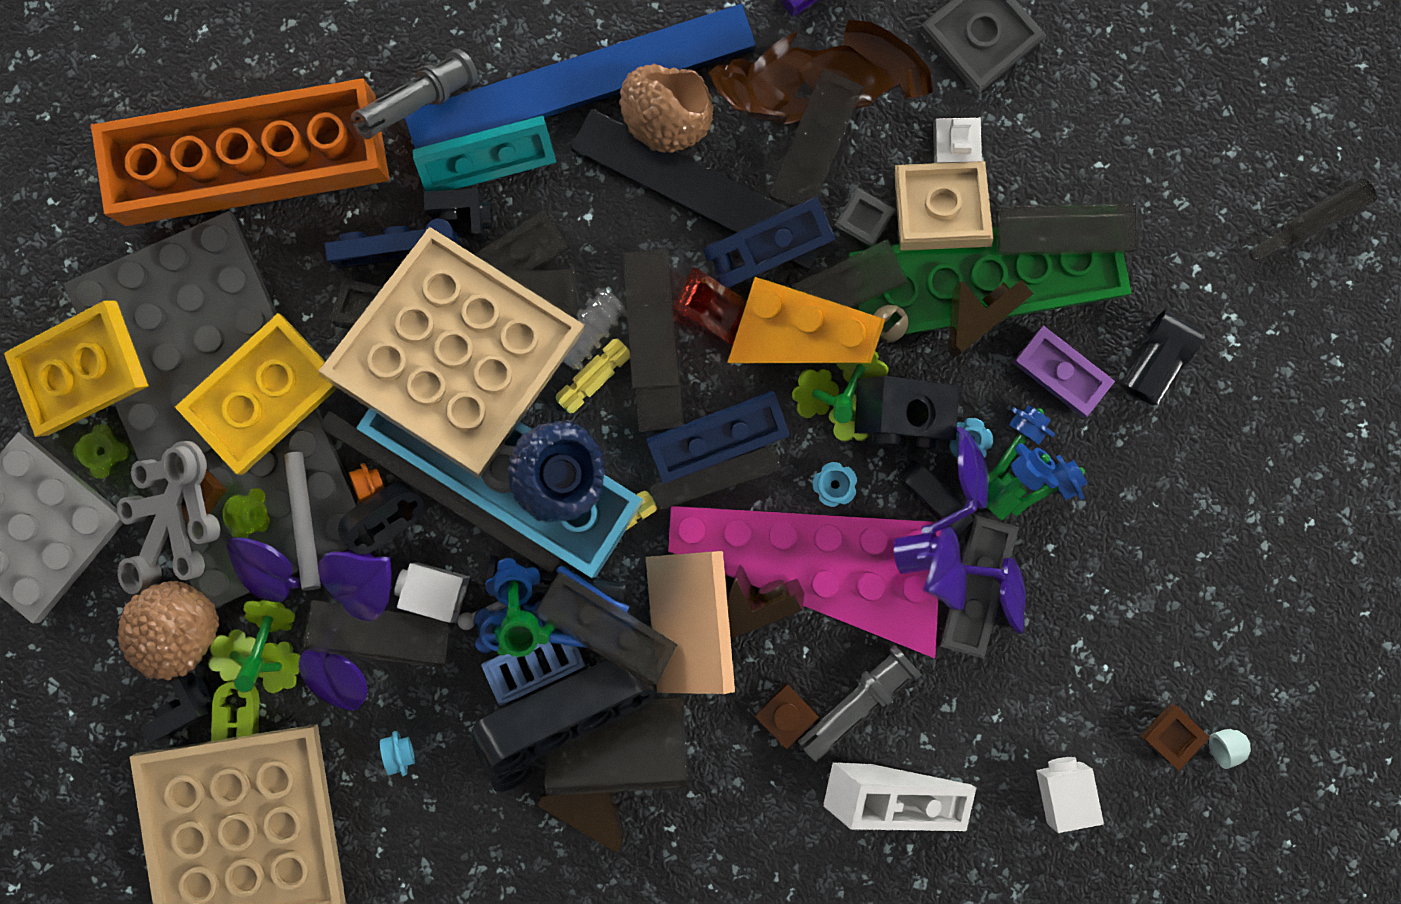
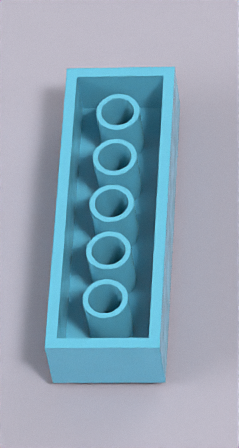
(580, 542)

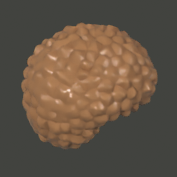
(666, 107)
(167, 629)

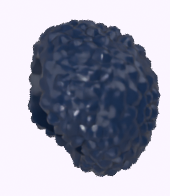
(556, 471)

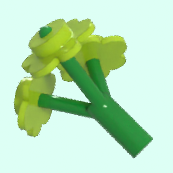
(818, 392)
(246, 658)

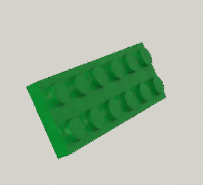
(1053, 279)

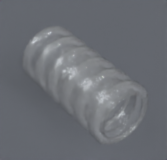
(597, 320)

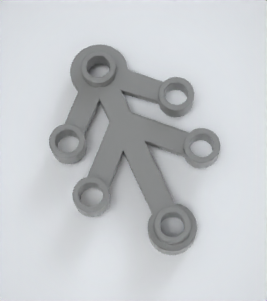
(184, 470)

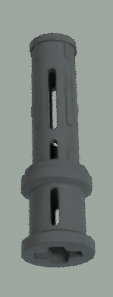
(430, 86)
(875, 689)

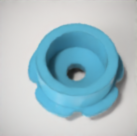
(976, 429)
(846, 479)
(397, 754)

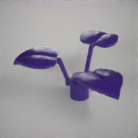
(942, 553)
(351, 578)

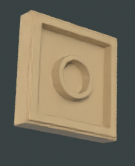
(943, 205)

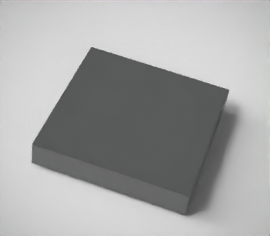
(982, 38)

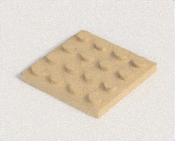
(452, 352)
(239, 821)

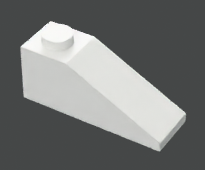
(896, 799)

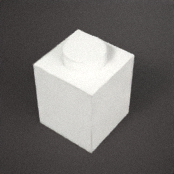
(431, 591)
(1069, 795)

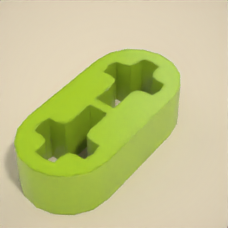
(223, 713)

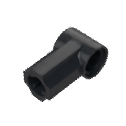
(1168, 346)

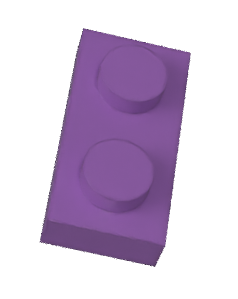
(1063, 371)

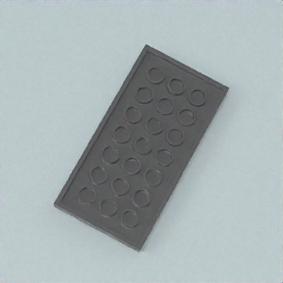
(186, 313)

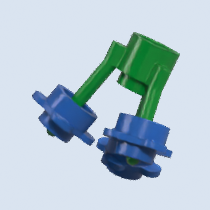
(1031, 468)
(512, 629)

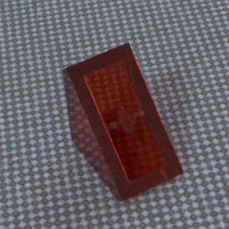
(709, 307)

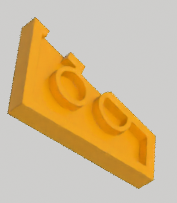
(802, 328)

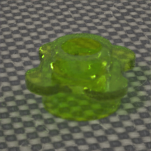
(87, 449)
(246, 513)

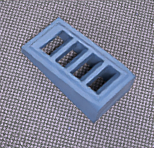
(499, 685)

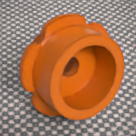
(365, 482)

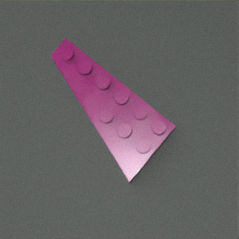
(838, 560)

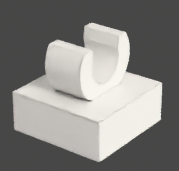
(957, 140)

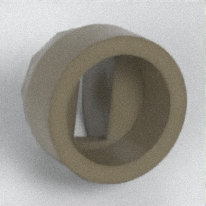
(899, 328)

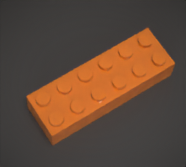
(236, 153)

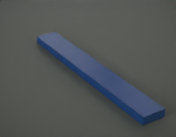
(583, 77)

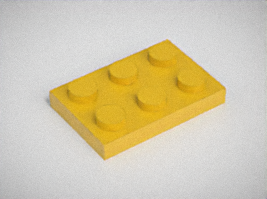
(76, 368)
(257, 395)

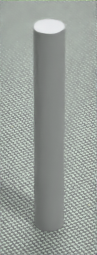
(302, 521)

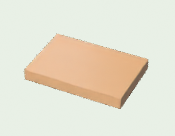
(692, 611)

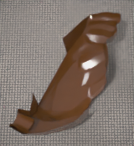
(868, 57)

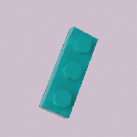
(484, 155)

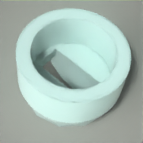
(1229, 747)

